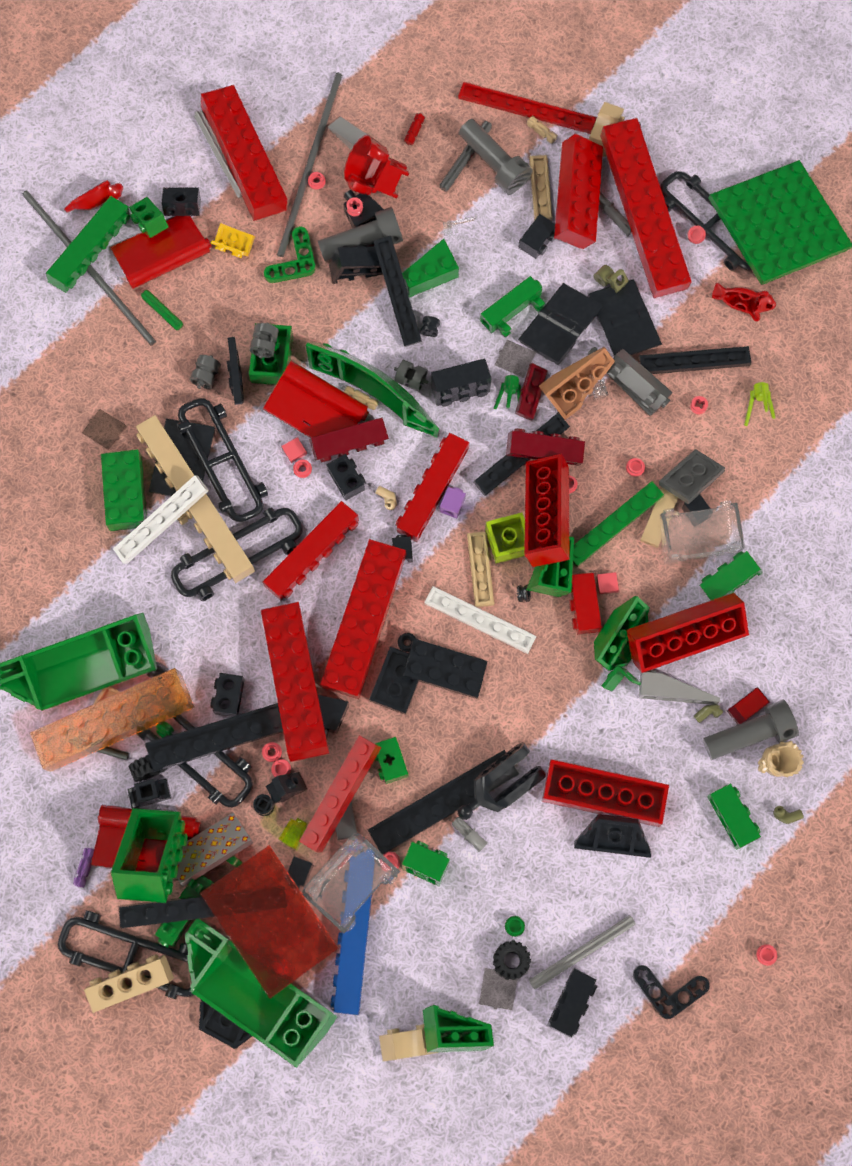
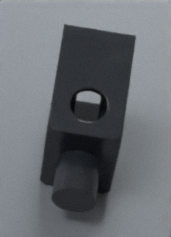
(370, 206)
(333, 713)

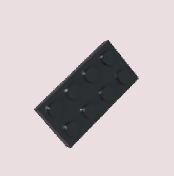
(445, 668)

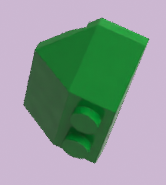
(612, 642)

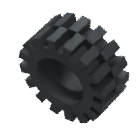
(142, 769)
(505, 971)

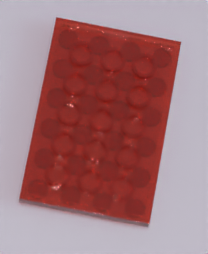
(269, 921)

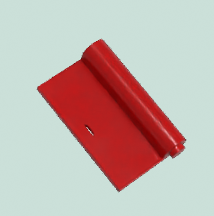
(152, 257)
(311, 399)
(111, 831)

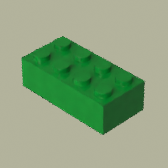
(123, 489)

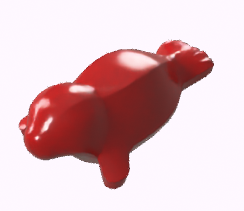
(95, 197)
(745, 299)

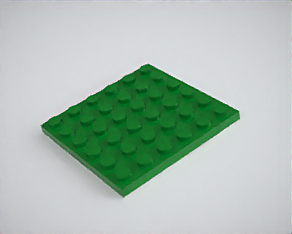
(780, 222)

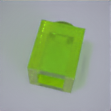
(292, 833)

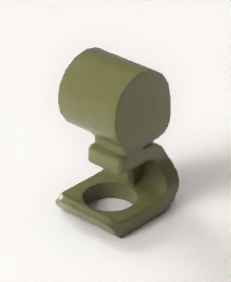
(606, 275)

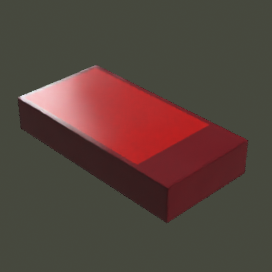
(748, 706)

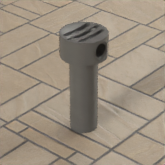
(511, 172)
(363, 235)
(776, 723)

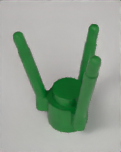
(511, 386)

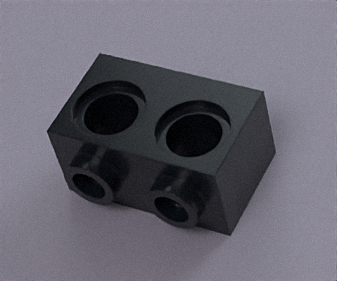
(341, 479)
(233, 695)

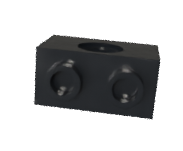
(181, 201)

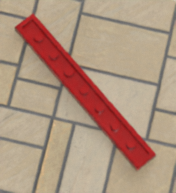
(527, 107)

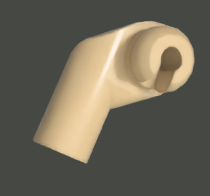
(389, 497)

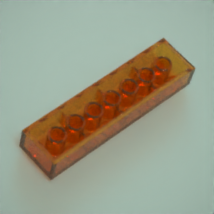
(112, 720)

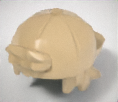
(781, 760)

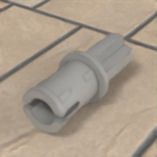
(469, 834)

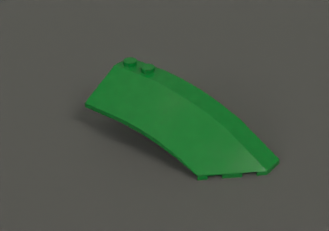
(372, 381)
(81, 664)
(286, 1023)

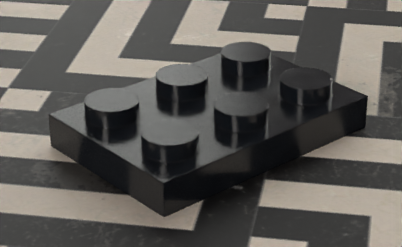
(391, 687)

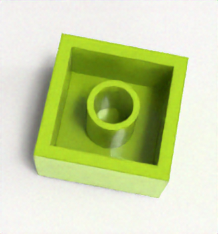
(506, 537)

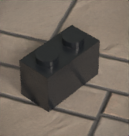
(537, 237)

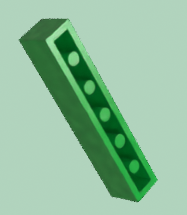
(88, 244)

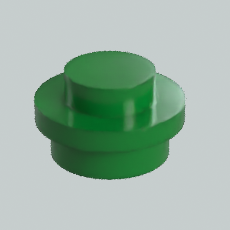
(164, 729)
(514, 926)

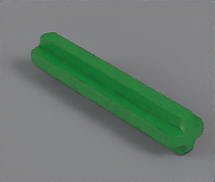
(162, 310)

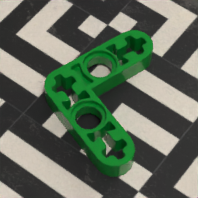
(301, 260)

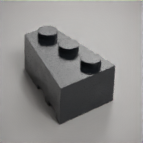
(354, 262)
(572, 1003)

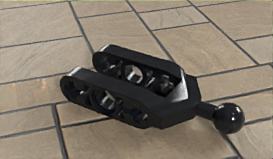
(510, 794)

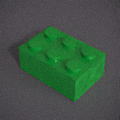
(271, 369)
(426, 863)

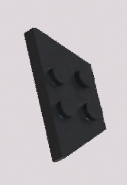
(234, 370)
(615, 836)
(220, 1027)

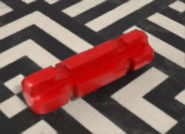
(414, 129)

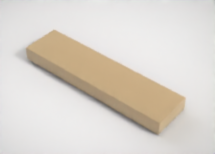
(540, 186)
(652, 532)
(480, 569)

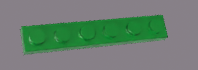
(616, 523)

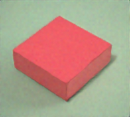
(294, 450)
(607, 583)

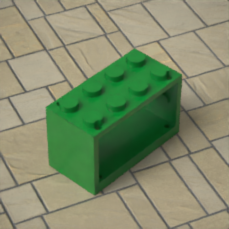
(148, 885)

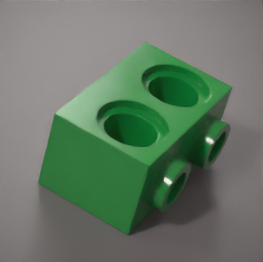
(148, 217)

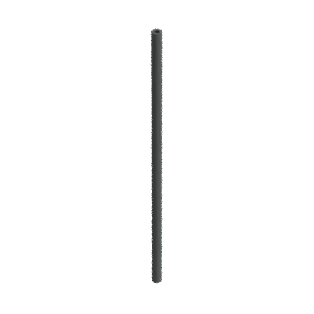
(309, 165)
(106, 288)

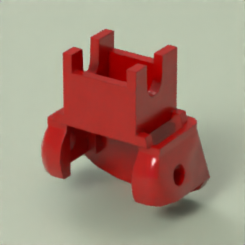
(371, 165)

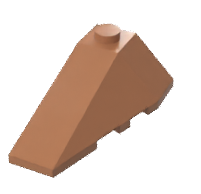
(573, 384)

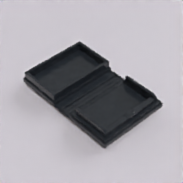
(626, 319)
(560, 323)
(205, 437)

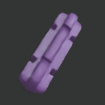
(83, 868)

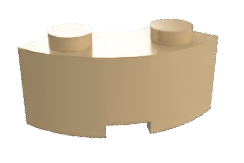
(607, 115)
(403, 1044)

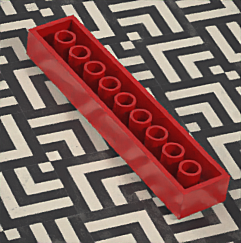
(645, 208)

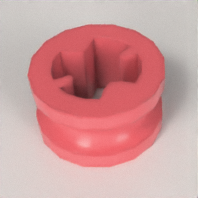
(354, 201)
(700, 400)

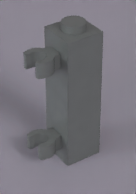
(640, 381)

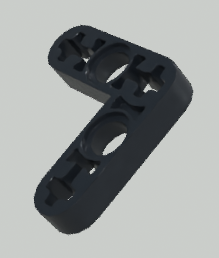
(672, 999)

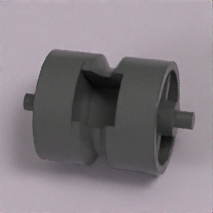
(264, 340)
(205, 370)
(411, 375)

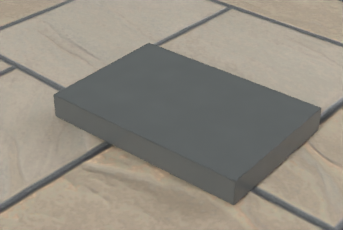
(691, 476)

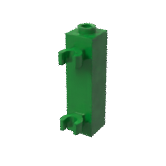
(511, 304)
(170, 932)

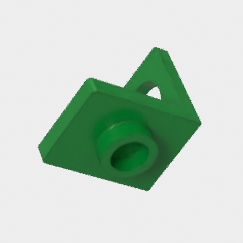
(616, 676)

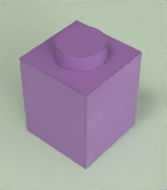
(452, 502)

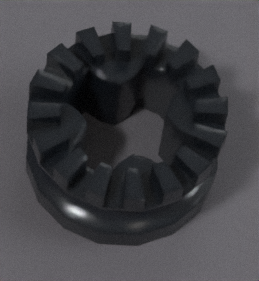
(523, 593)

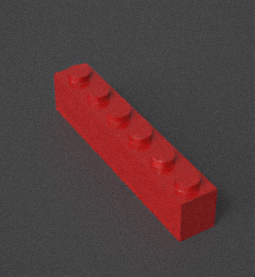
(433, 486)
(311, 551)
(340, 794)

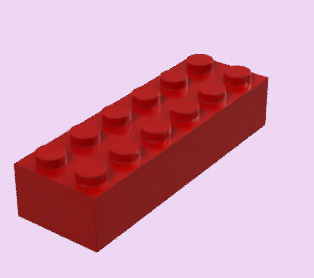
(578, 191)
(547, 511)
(688, 632)
(605, 793)

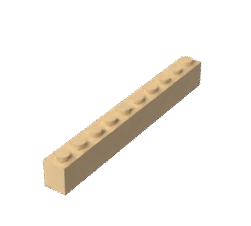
(203, 511)

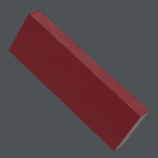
(531, 392)

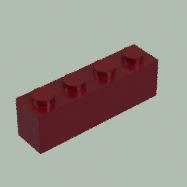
(348, 439)
(538, 446)

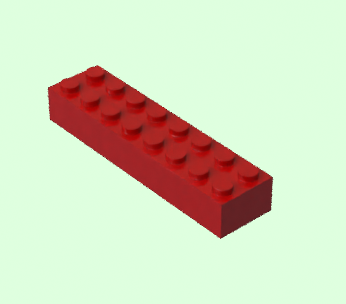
(244, 152)
(363, 619)
(294, 682)

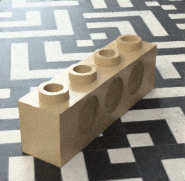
(100, 998)

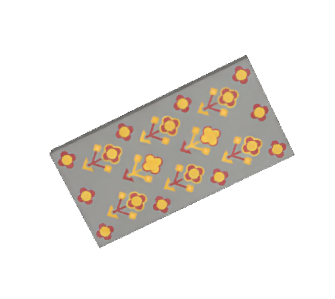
(212, 848)

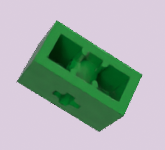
(398, 769)

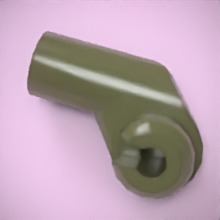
(707, 710)
(786, 817)

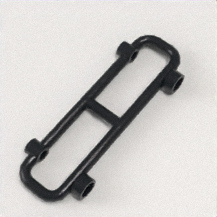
(733, 260)
(217, 413)
(204, 590)
(239, 767)
(91, 921)

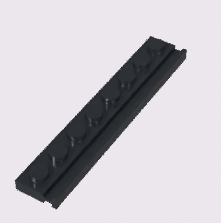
(214, 737)
(433, 807)

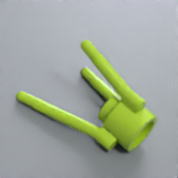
(761, 393)

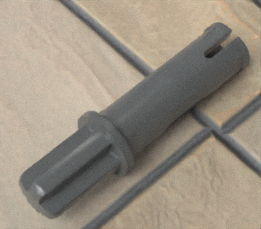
(614, 214)

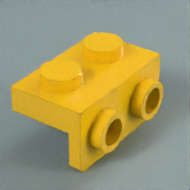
(233, 240)

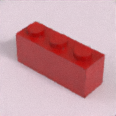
(585, 604)

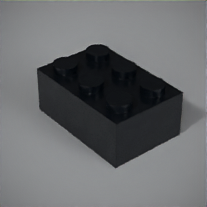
(461, 382)

